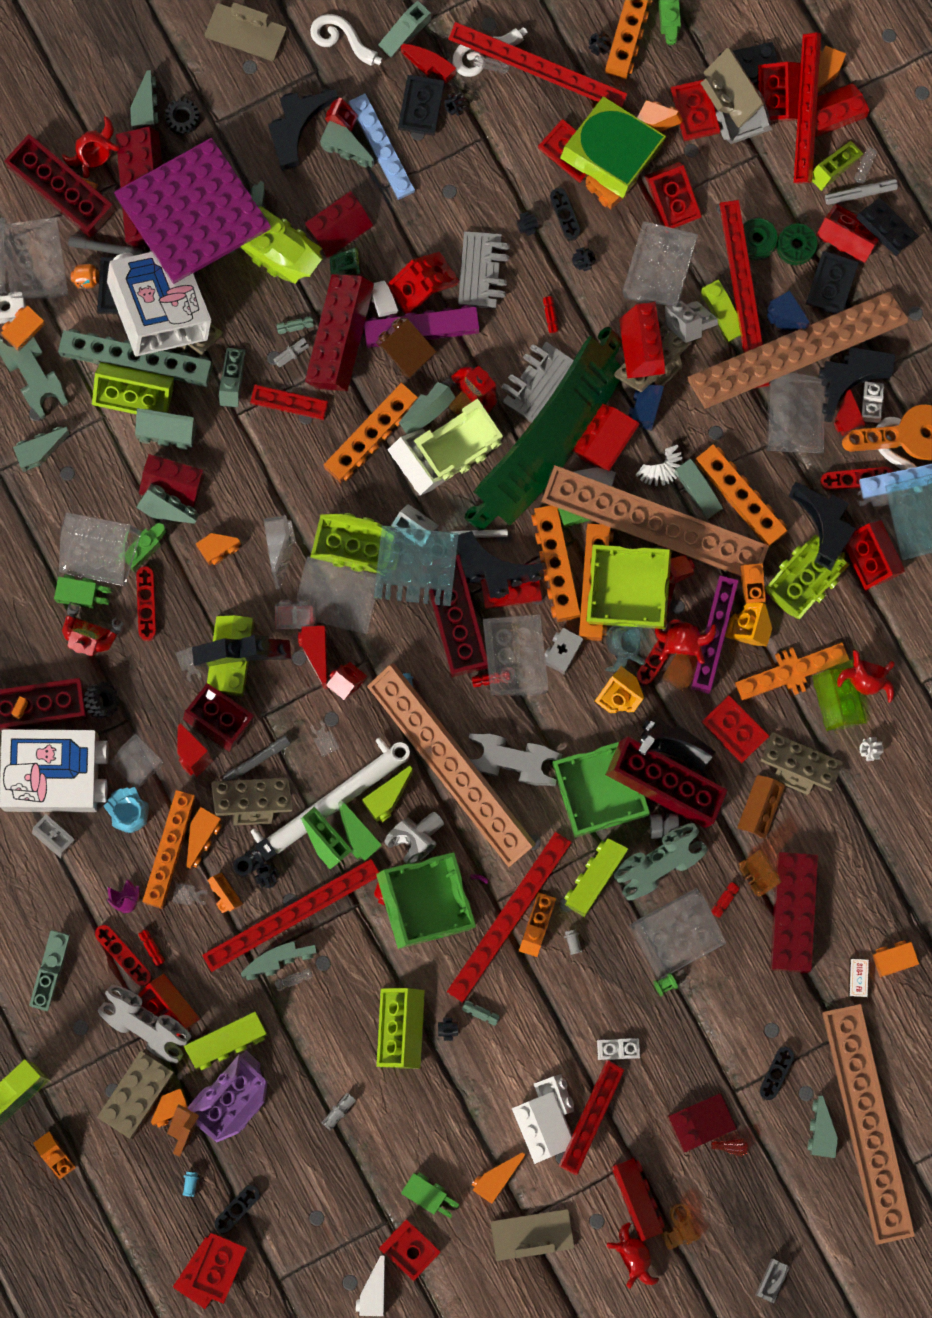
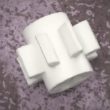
(871, 749)

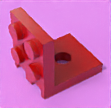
(422, 279)
(398, 1244)

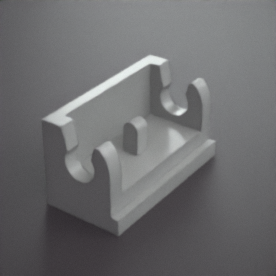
(53, 836)
(772, 1280)

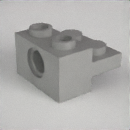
(689, 320)

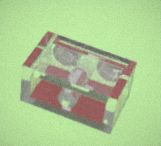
(295, 615)

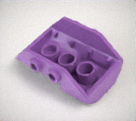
(231, 1099)

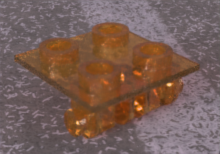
(761, 871)

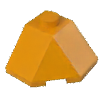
(750, 625)
(621, 693)

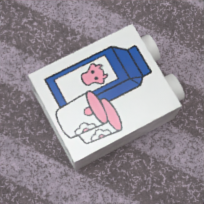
(153, 308)
(52, 771)

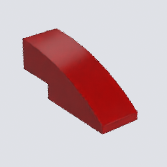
(429, 62)

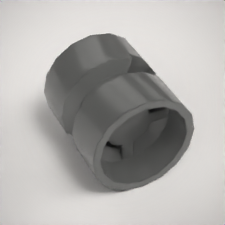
(662, 825)

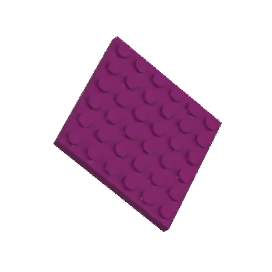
(192, 210)

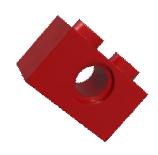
(346, 680)

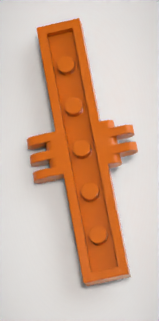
(791, 671)

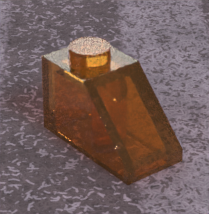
(679, 672)

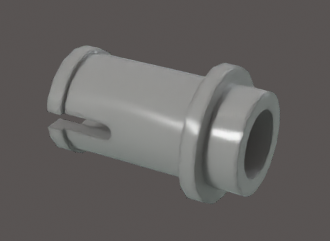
(573, 941)

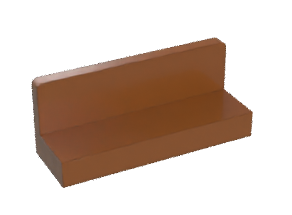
(761, 806)
(182, 1128)

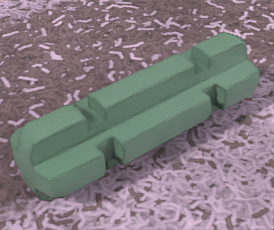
(295, 325)
(481, 1013)

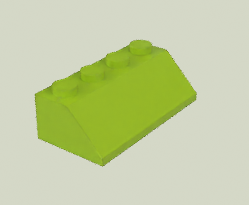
(130, 389)
(230, 677)
(596, 876)
(400, 1028)
(225, 1041)

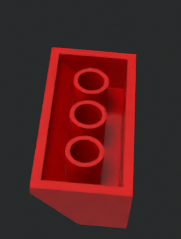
(642, 341)
(192, 754)
(637, 1199)

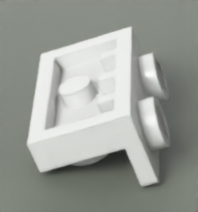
(559, 1086)

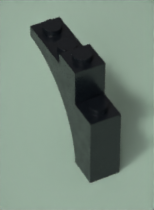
(297, 115)
(857, 367)
(827, 516)
(497, 573)
(239, 650)
(675, 742)

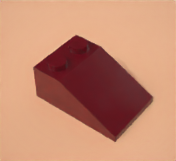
(701, 1123)

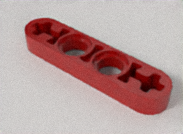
(855, 474)
(148, 603)
(656, 650)
(123, 955)

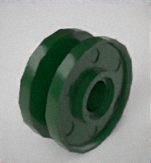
(766, 231)
(799, 233)

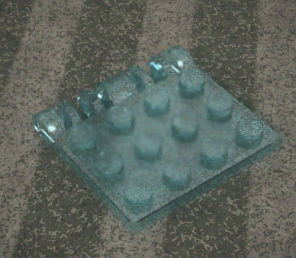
(912, 515)
(416, 561)

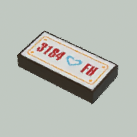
(858, 978)

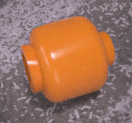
(85, 276)

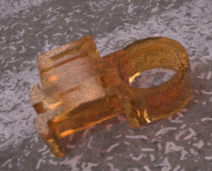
(682, 1232)

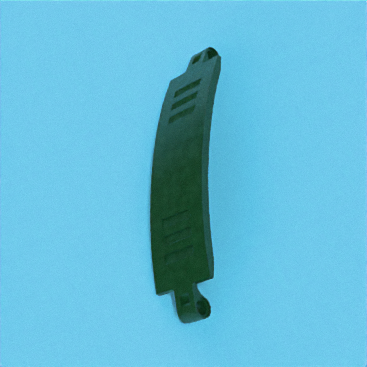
(551, 435)

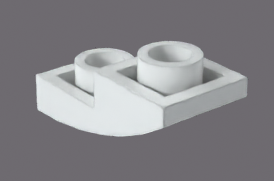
(383, 299)
(872, 402)
(618, 1049)

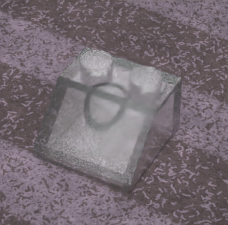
(136, 762)

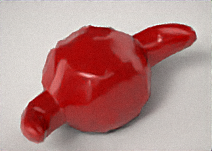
(93, 149)
(684, 639)
(868, 677)
(635, 1257)

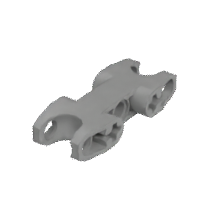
(527, 762)
(131, 1016)

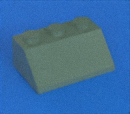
(165, 429)

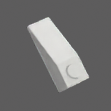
(372, 1297)

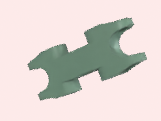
(39, 385)
(647, 869)

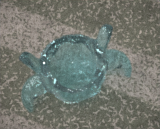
(624, 644)

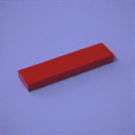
(289, 402)

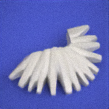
(662, 470)

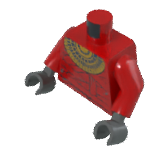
(475, 385)
(88, 637)

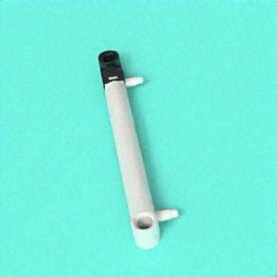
(270, 847)

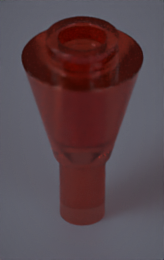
(736, 1147)

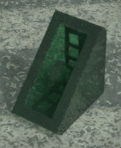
(345, 262)

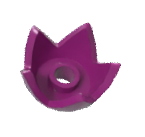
(125, 900)

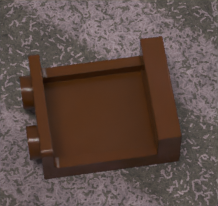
(405, 346)

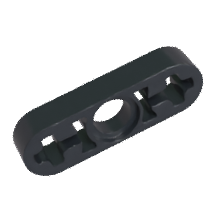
(565, 200)
(787, 1062)
(230, 1223)

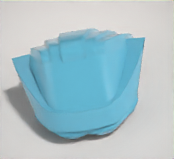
(127, 810)

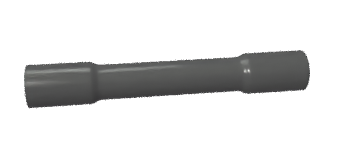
(84, 243)
(274, 748)

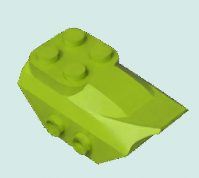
(284, 250)
(348, 541)
(803, 580)

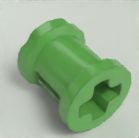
(665, 984)

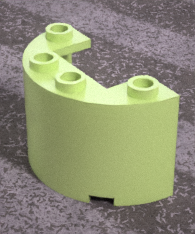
(460, 441)

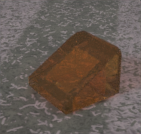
(459, 403)

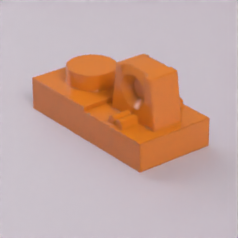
(229, 899)

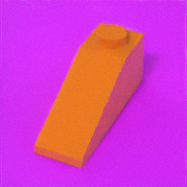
(494, 1180)

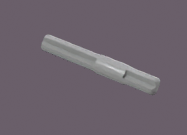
(861, 191)

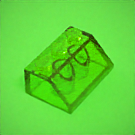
(841, 705)

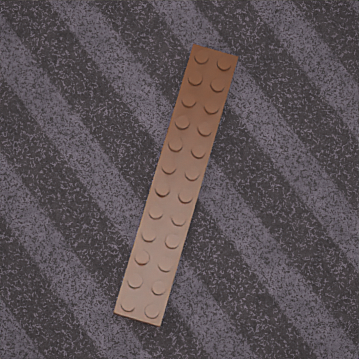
(797, 350)
(651, 522)
(451, 765)
(868, 1124)

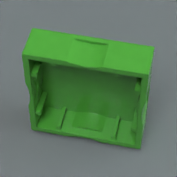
(592, 797)
(425, 900)

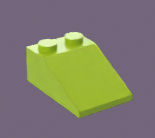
(384, 799)

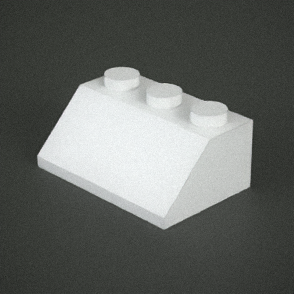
(414, 463)
(543, 1126)

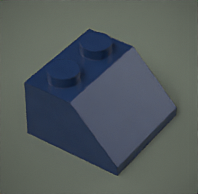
(787, 313)
(646, 406)

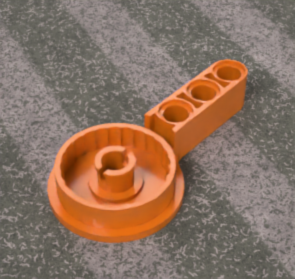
(907, 434)

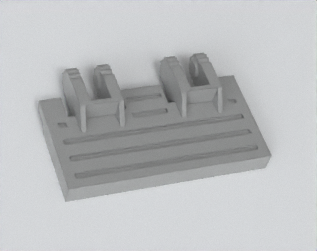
(479, 271)
(537, 383)

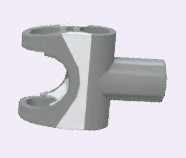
(416, 836)

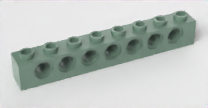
(68, 349)

